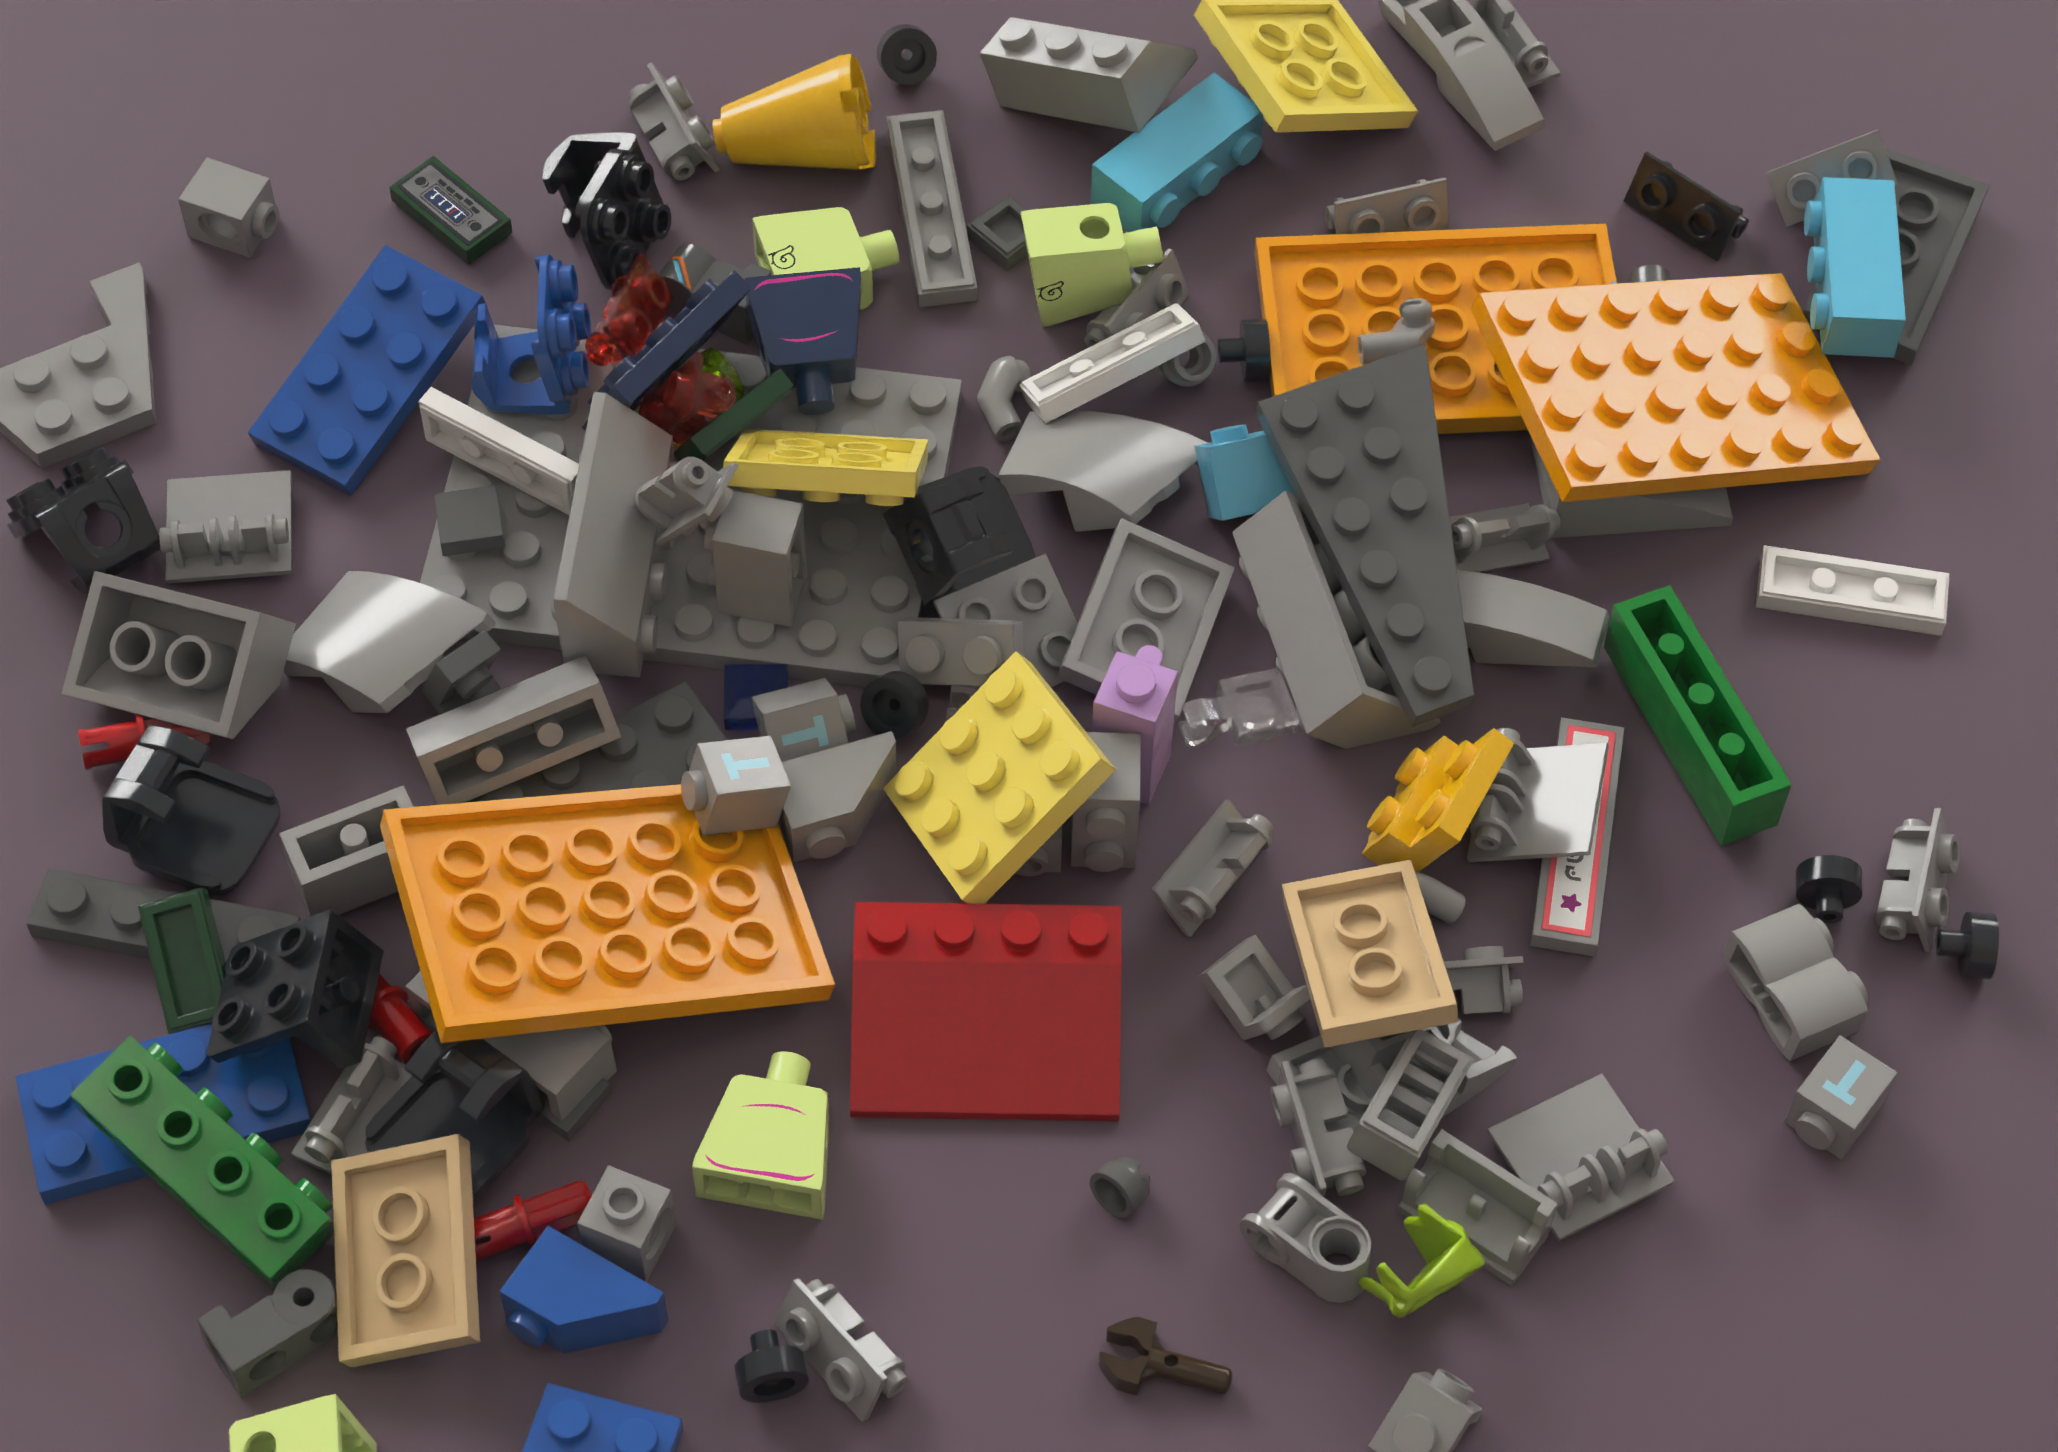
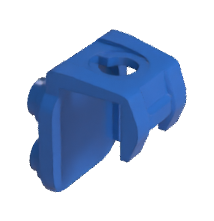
(552, 347)

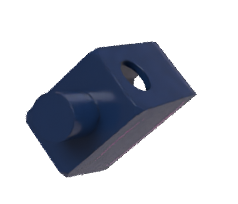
(808, 330)

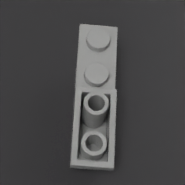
(1468, 67)

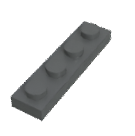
(107, 916)

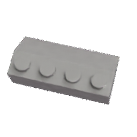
(609, 551)
(1315, 632)

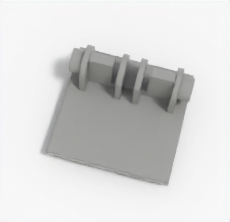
(228, 527)
(1026, 594)
(1540, 803)
(1583, 1154)

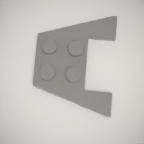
(88, 386)

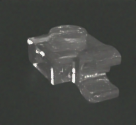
(1248, 705)

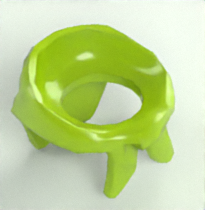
(1448, 1259)

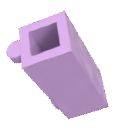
(1141, 699)

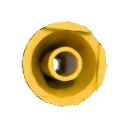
(803, 121)

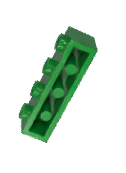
(1696, 715)
(204, 1162)

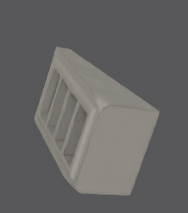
(1388, 1138)

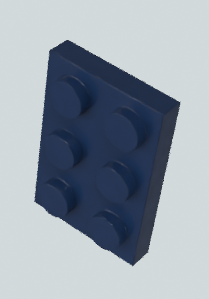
(674, 341)

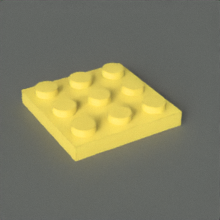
(1305, 65)
(828, 465)
(998, 780)

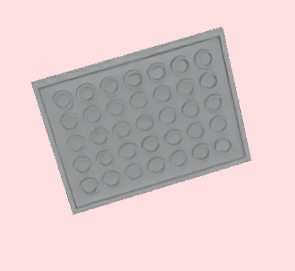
(854, 564)

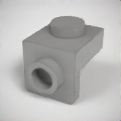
(1254, 991)
(1428, 1415)

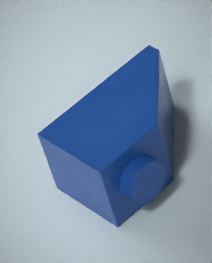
(577, 1298)

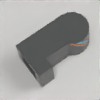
(691, 268)
(273, 1331)

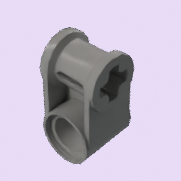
(1302, 1229)

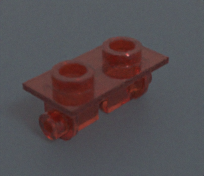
(631, 315)
(688, 400)

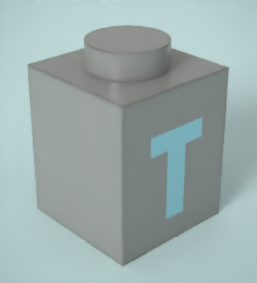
(804, 718)
(736, 785)
(1840, 1098)

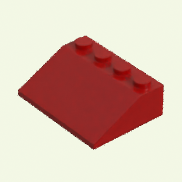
(986, 1011)

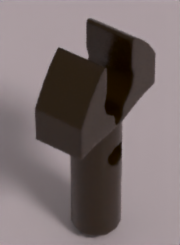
(1156, 1361)

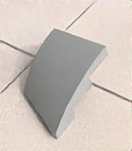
(1101, 462)
(380, 638)
(1365, 1064)

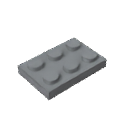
(1142, 597)

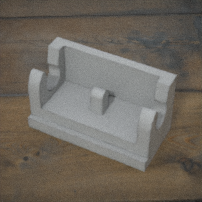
(1497, 1209)

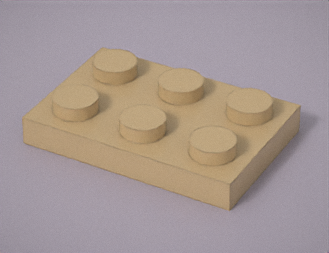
(1369, 953)
(405, 1251)

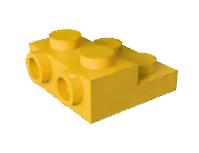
(1434, 799)

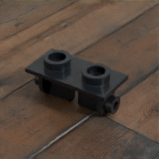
(1684, 206)

